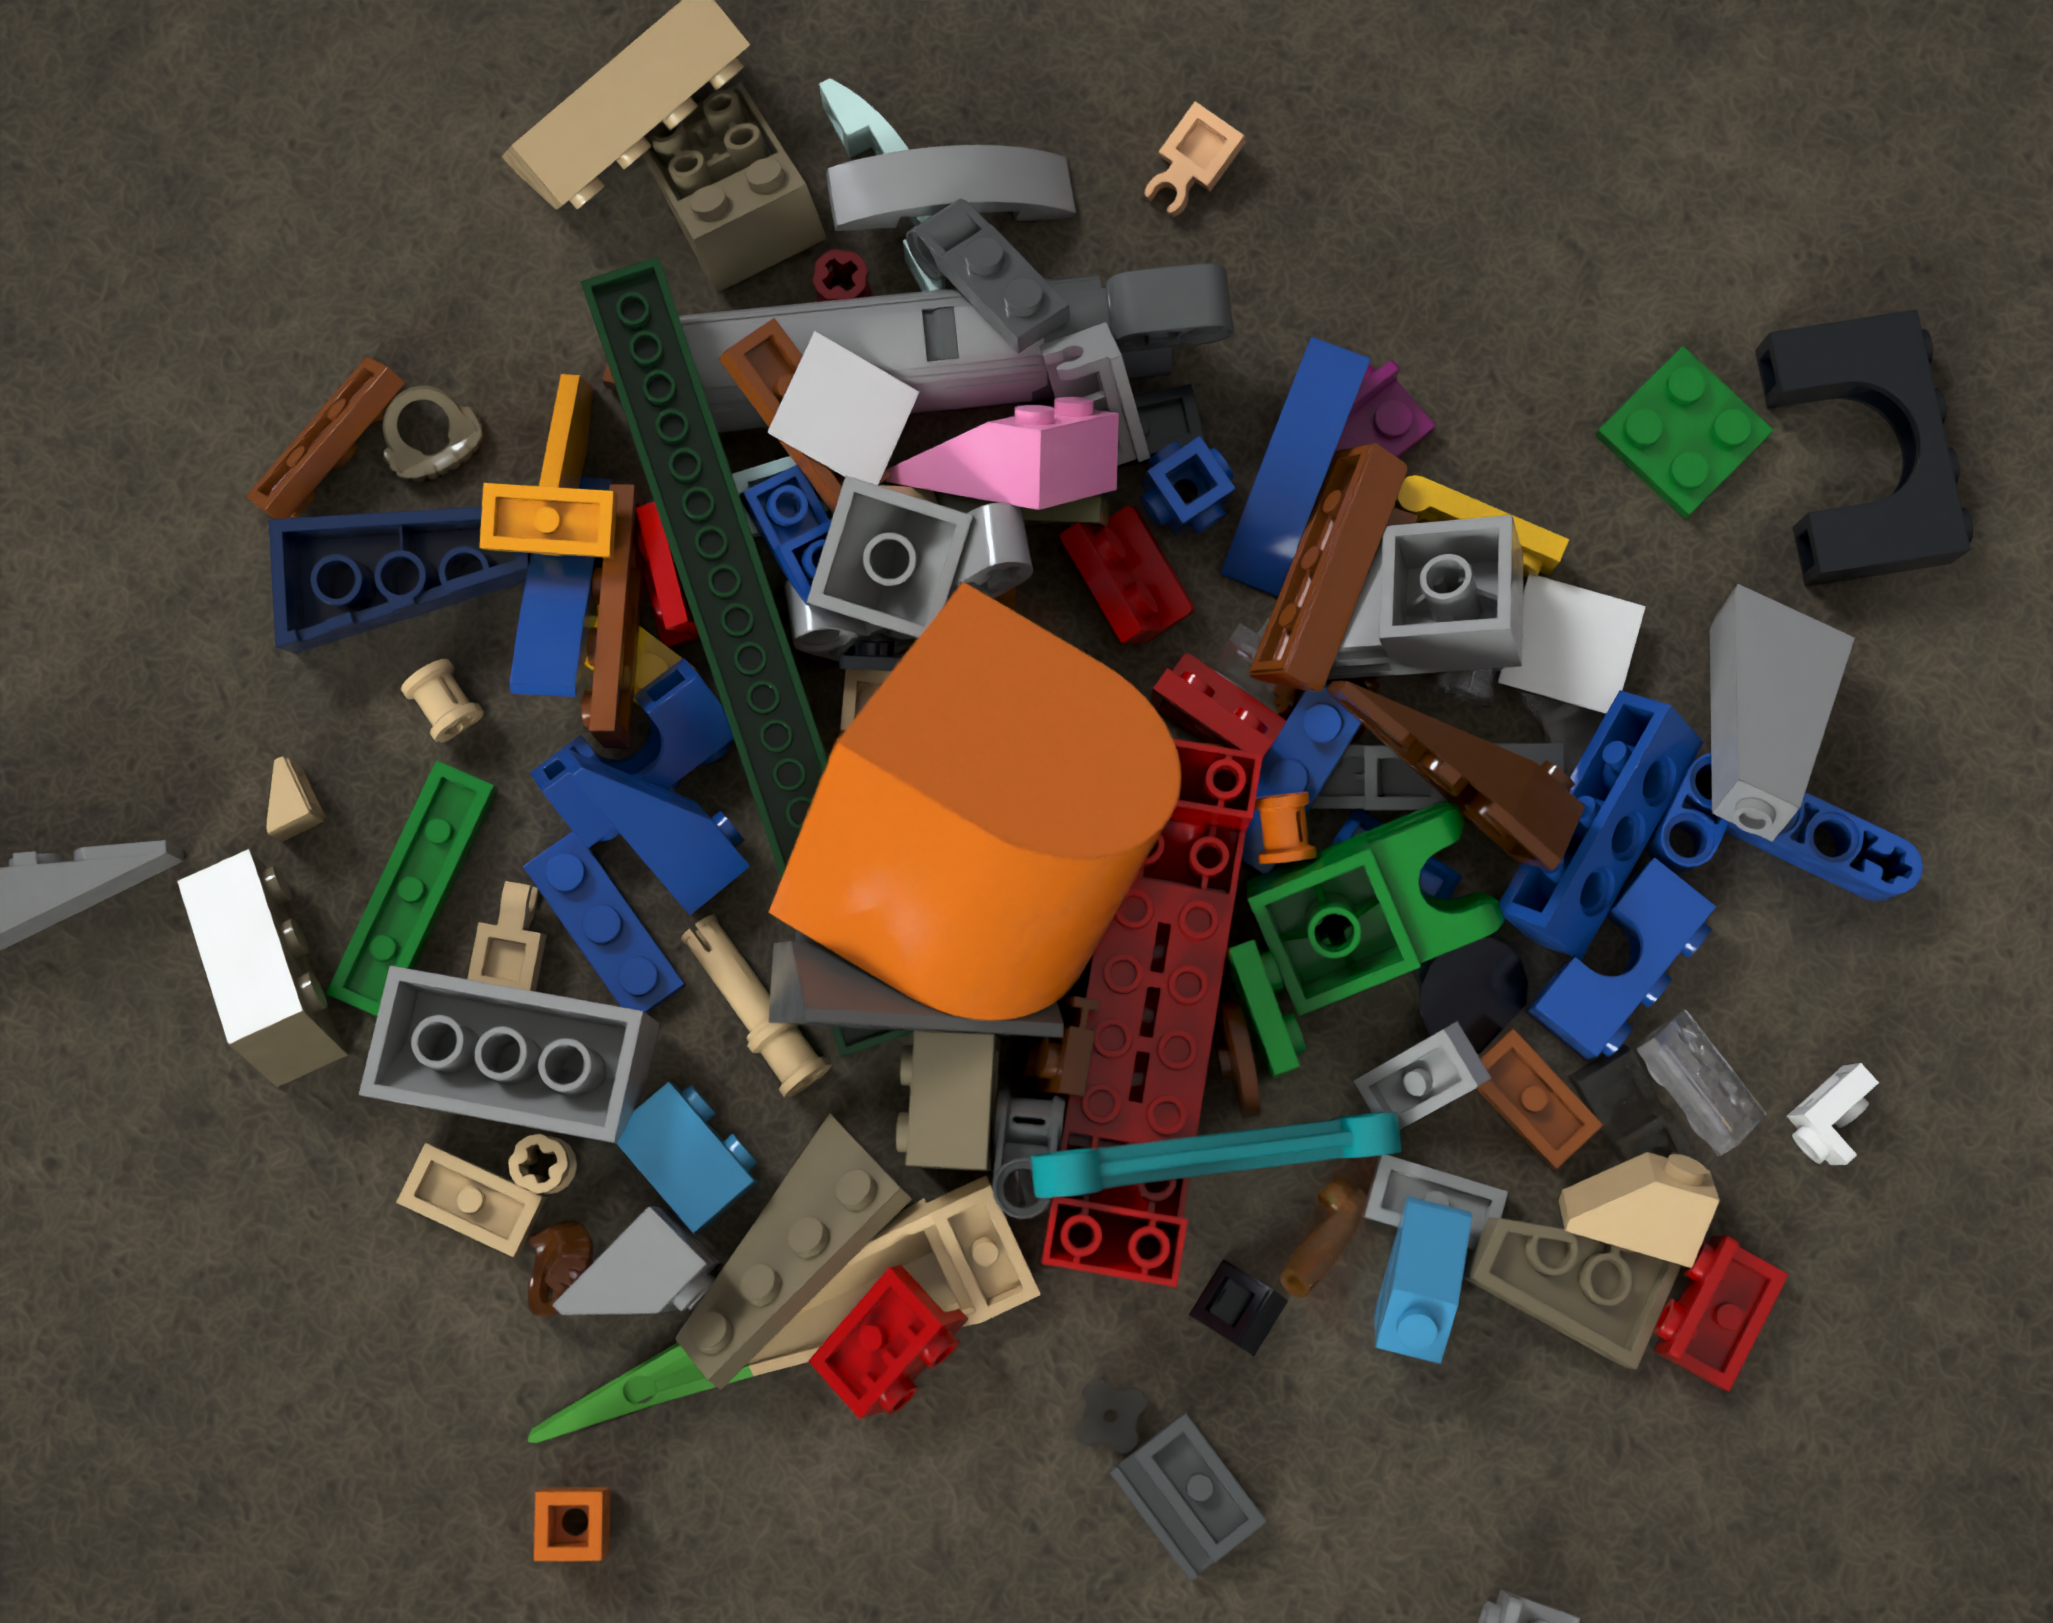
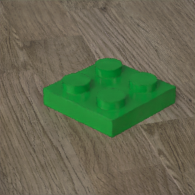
(1683, 432)
(1257, 984)

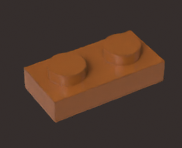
(1535, 1100)

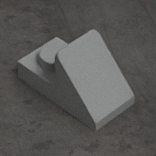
(1424, 1076)

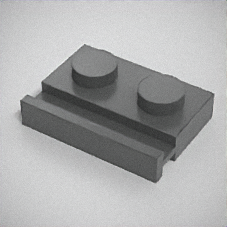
(1187, 1496)

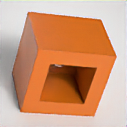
(553, 1538)

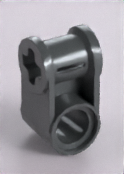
(1019, 1141)

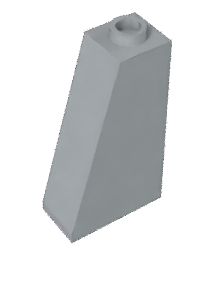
(1769, 707)

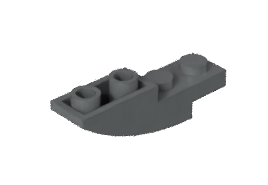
(1380, 780)

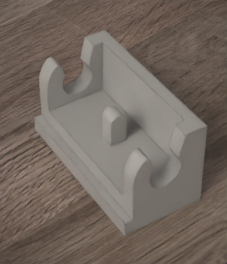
(1093, 368)

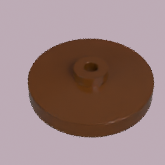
(1237, 1060)

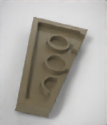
(798, 1244)

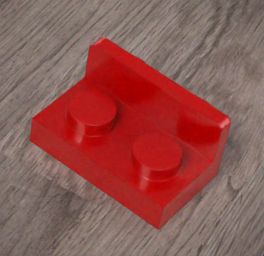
(1128, 576)
(663, 582)
(1215, 708)
(887, 1345)

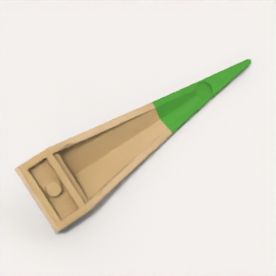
(951, 1246)

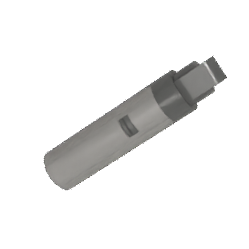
(956, 355)

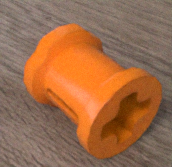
(1284, 828)

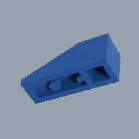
(668, 831)

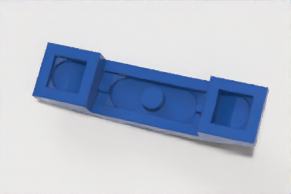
(1295, 465)

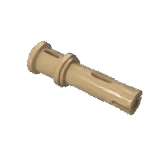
(779, 1043)

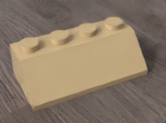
(626, 100)

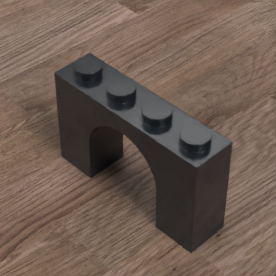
(1887, 368)

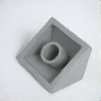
(888, 557)

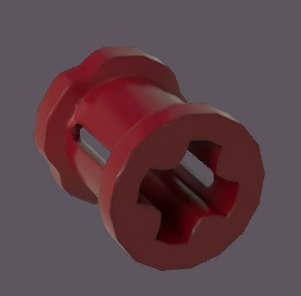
(848, 268)

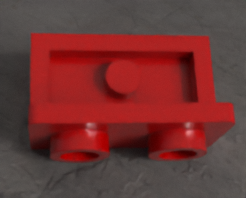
(1718, 1311)

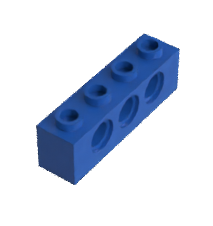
(1625, 789)

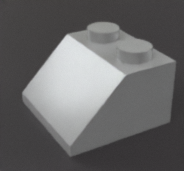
(646, 1270)

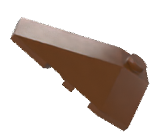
(1502, 793)

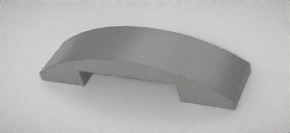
(926, 180)

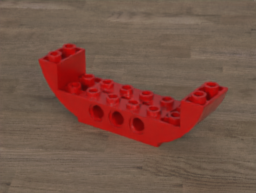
(1156, 1020)

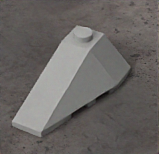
(46, 890)

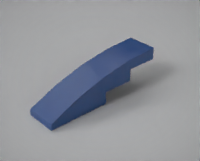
(555, 620)

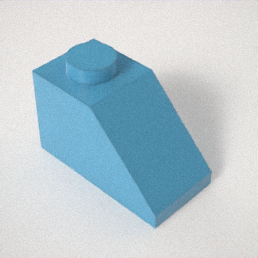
(1422, 1280)

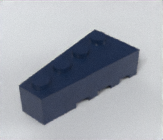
(379, 566)

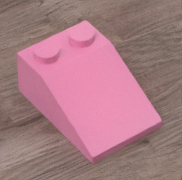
(1026, 459)

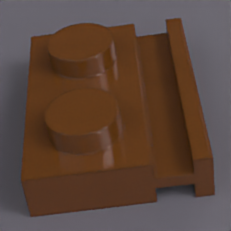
(1063, 1062)

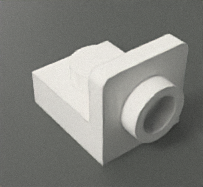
(1837, 1102)

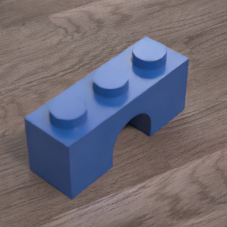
(684, 731)
(1660, 921)

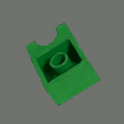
(1385, 912)

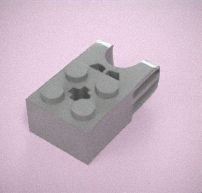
(1438, 601)

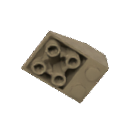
(733, 188)

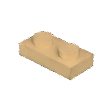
(471, 1200)

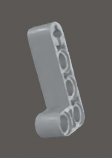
(991, 561)

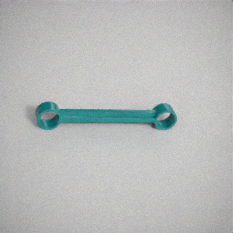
(1187, 1157)

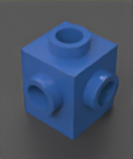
(1196, 466)

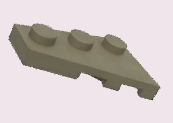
(1575, 1285)

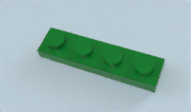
(413, 885)

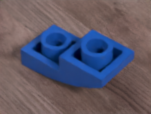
(790, 525)

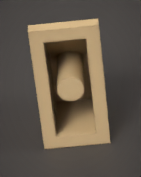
(1645, 1206)

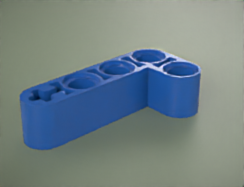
(1794, 843)

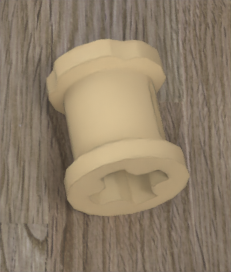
(442, 700)
(526, 1155)

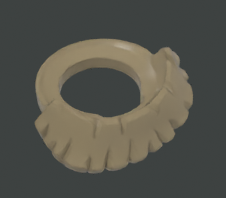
(410, 463)

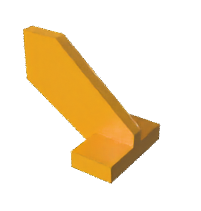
(556, 514)

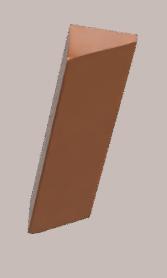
(1329, 568)

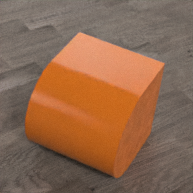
(982, 816)

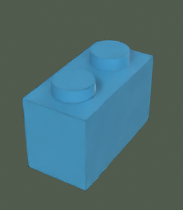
(687, 1157)

